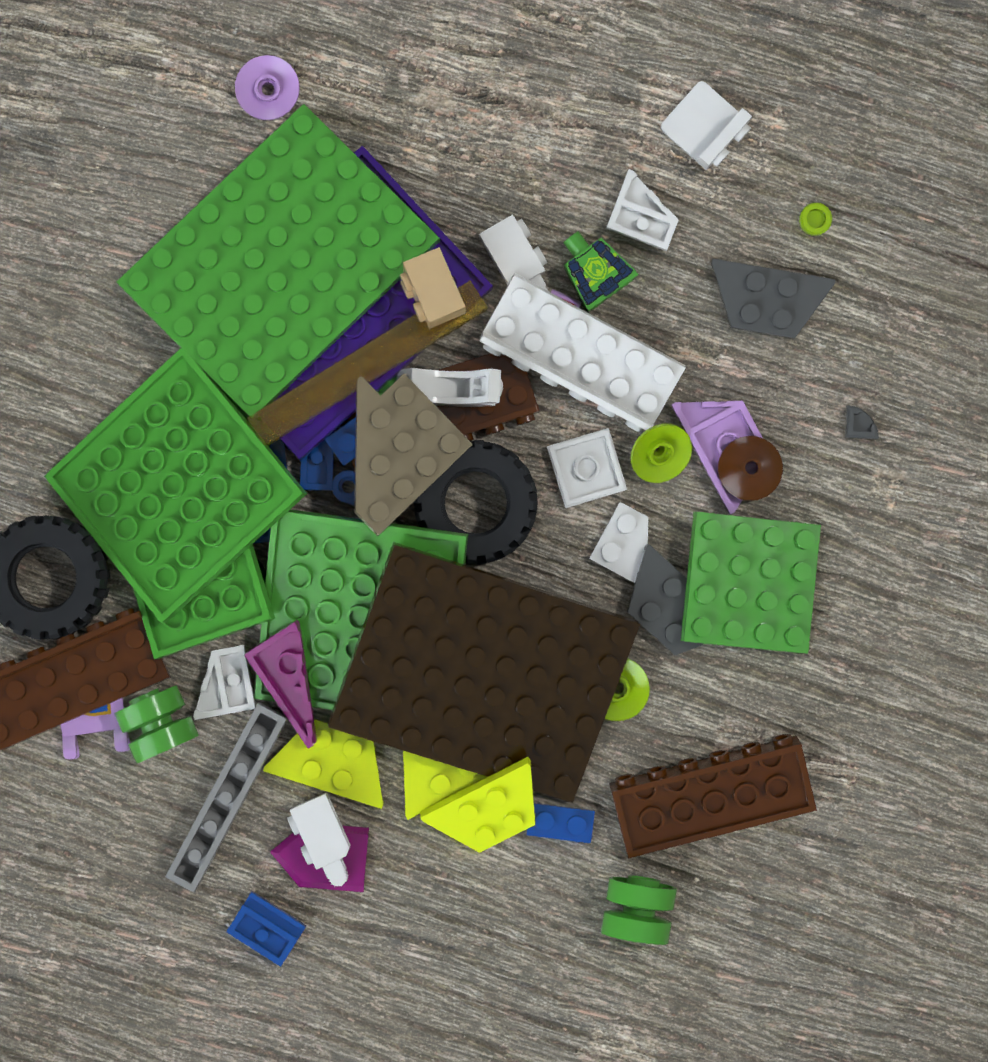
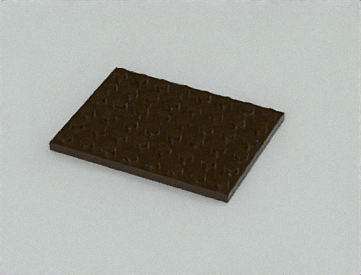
(482, 671)

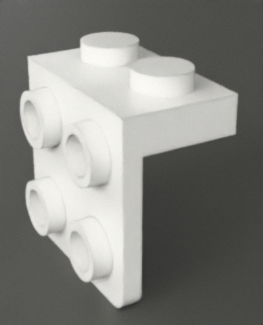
(706, 125)

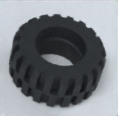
(519, 492)
(90, 577)

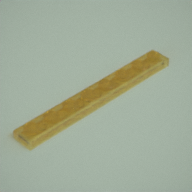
(368, 361)

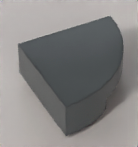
(859, 424)

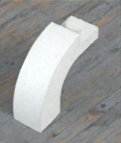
(458, 388)

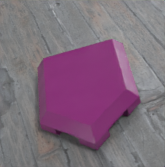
(292, 860)

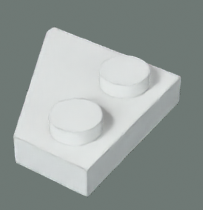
(642, 215)
(623, 542)
(226, 684)

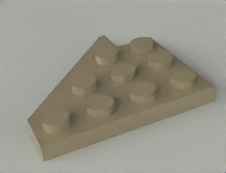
(399, 449)

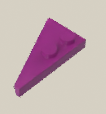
(283, 671)

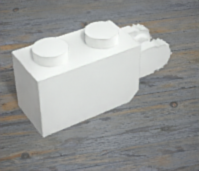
(512, 252)
(323, 837)

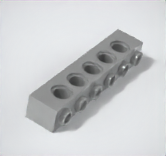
(226, 797)

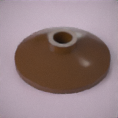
(736, 478)

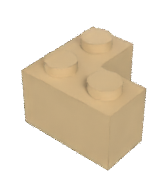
(432, 287)

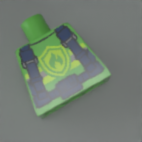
(596, 270)

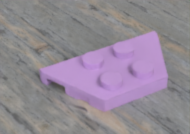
(711, 429)

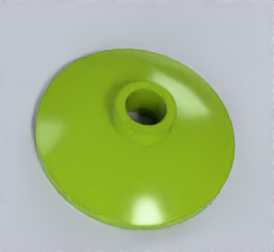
(667, 460)
(634, 695)

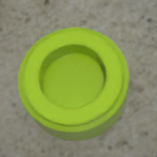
(815, 219)

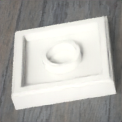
(586, 468)

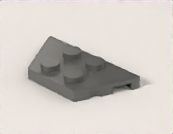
(768, 298)
(660, 600)

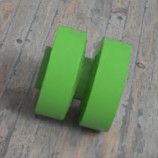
(153, 716)
(640, 900)

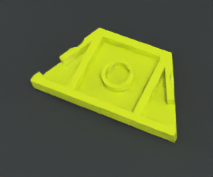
(333, 764)
(431, 782)
(488, 809)

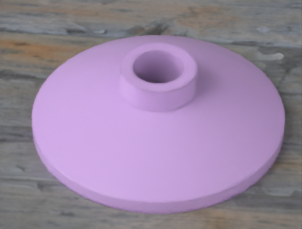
(255, 76)

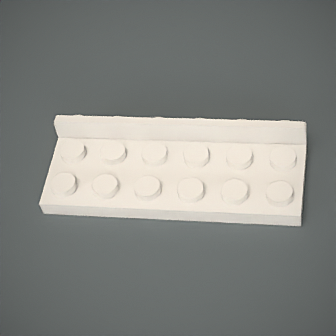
(581, 354)

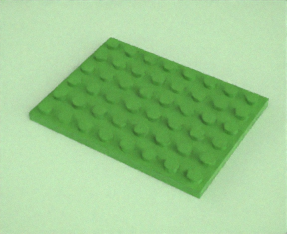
(277, 261)

